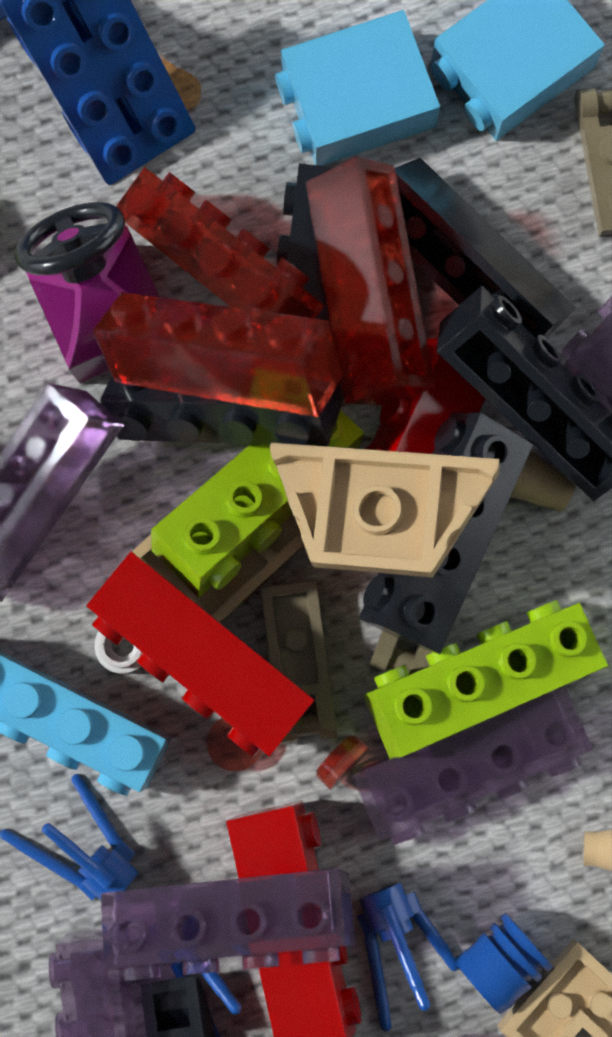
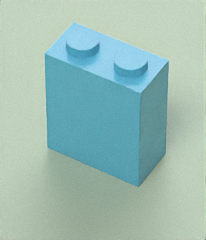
(513, 59)
(357, 89)

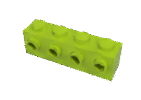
(231, 516)
(484, 680)

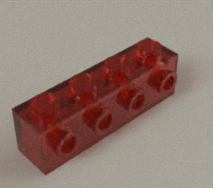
(211, 254)
(369, 283)
(220, 352)

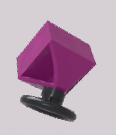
(82, 277)

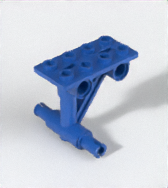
(103, 78)

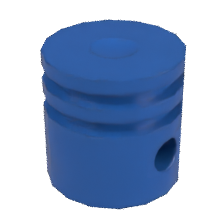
(503, 964)

